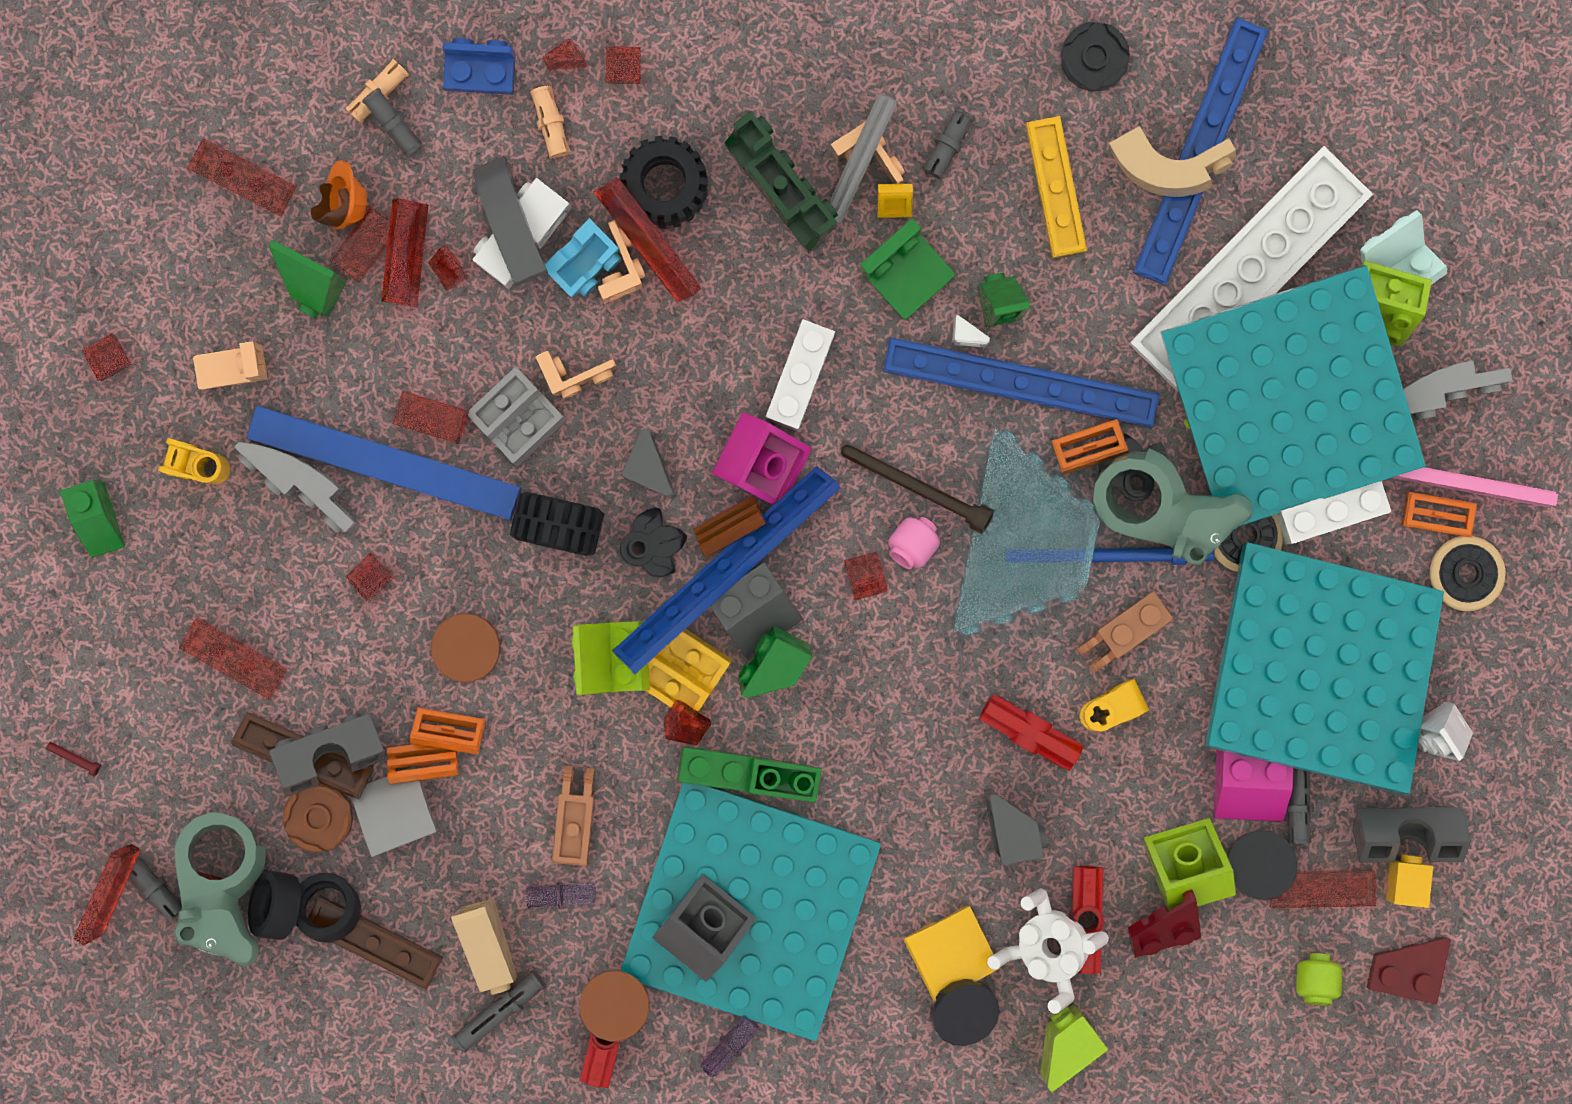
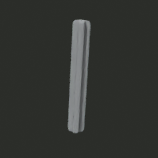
(862, 155)

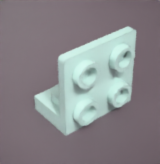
(1405, 249)

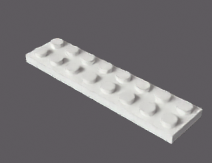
(1262, 252)

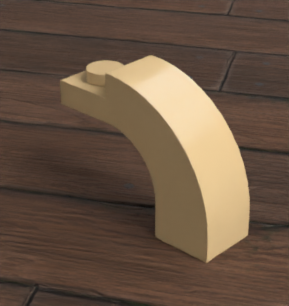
(1165, 175)

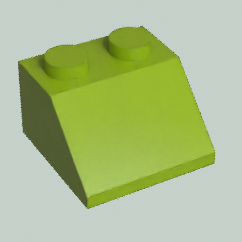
(1190, 860)
(1068, 1047)

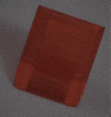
(564, 57)
(447, 268)
(865, 576)
(370, 577)
(685, 724)

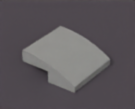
(516, 416)
(393, 814)

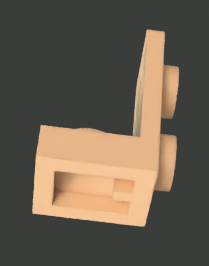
(844, 146)
(616, 285)
(230, 366)
(554, 371)

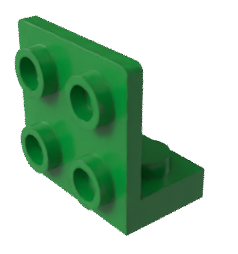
(906, 270)

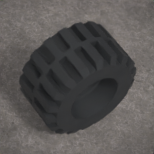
(671, 153)
(557, 524)

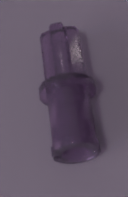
(560, 895)
(730, 1046)

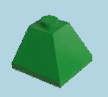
(307, 281)

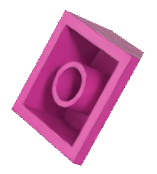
(761, 459)
(1251, 788)

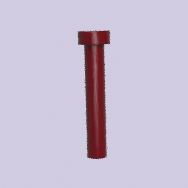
(93, 768)

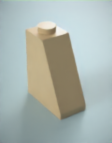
(485, 946)

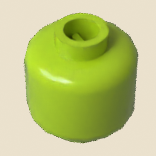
(1319, 980)

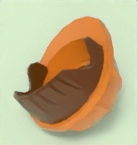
(342, 198)

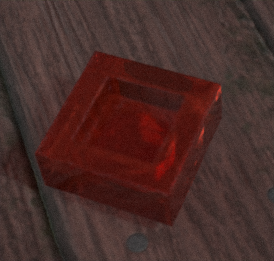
(623, 65)
(106, 357)

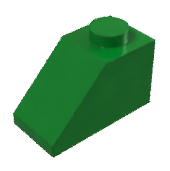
(93, 517)

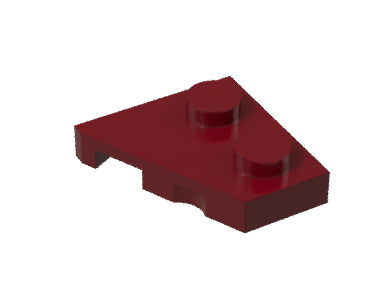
(1166, 928)
(1411, 971)

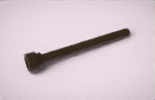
(977, 516)

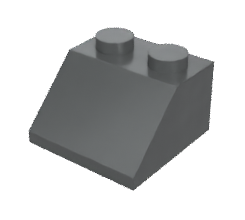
(753, 608)
(1013, 832)
(704, 928)

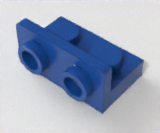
(479, 67)

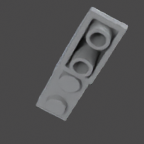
(1428, 392)
(288, 474)

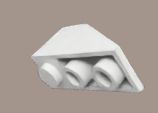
(1445, 732)

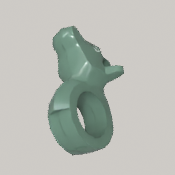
(1184, 521)
(210, 908)

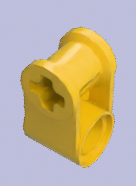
(189, 463)
(1119, 706)

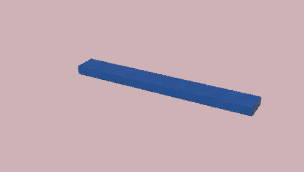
(1206, 132)
(1021, 382)
(383, 462)
(725, 570)

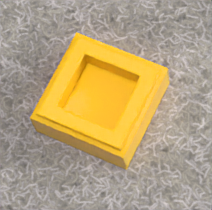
(894, 200)

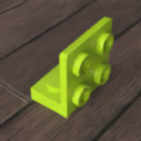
(1400, 299)
(597, 666)

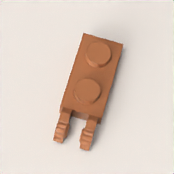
(1128, 629)
(574, 820)

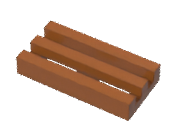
(729, 526)

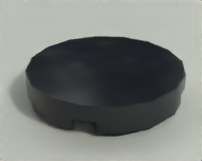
(1087, 64)
(1263, 865)
(965, 1012)

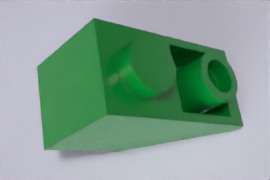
(777, 663)

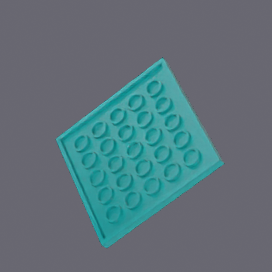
(1295, 395)
(1325, 668)
(785, 870)

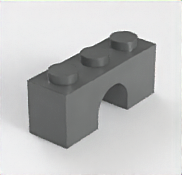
(353, 738)
(1438, 829)

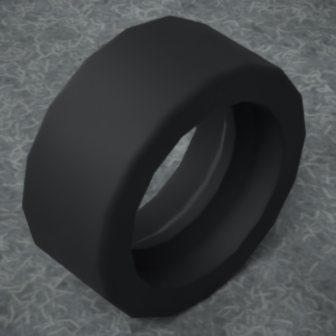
(274, 905)
(349, 918)

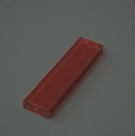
(647, 239)

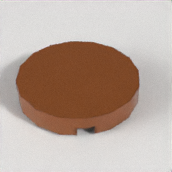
(465, 647)
(329, 811)
(614, 1005)

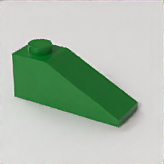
(1002, 300)

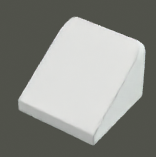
(967, 335)

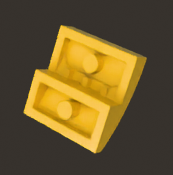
(686, 670)
(950, 951)

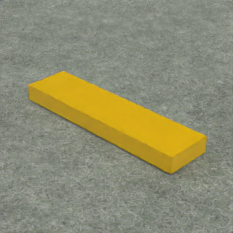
(1056, 187)

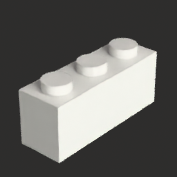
(544, 214)
(800, 375)
(1332, 513)

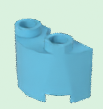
(583, 260)

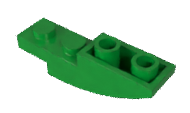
(749, 774)

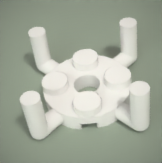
(1037, 957)

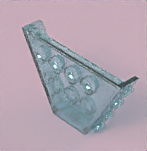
(1034, 545)

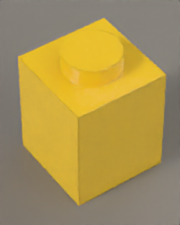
(1409, 881)

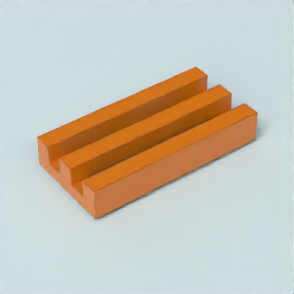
(1094, 458)
(1409, 510)
(447, 736)
(420, 756)

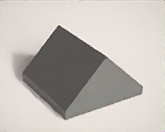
(646, 466)

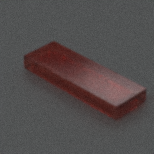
(241, 177)
(404, 253)
(232, 658)
(1329, 889)
(107, 894)

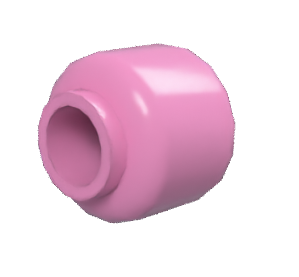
(913, 542)

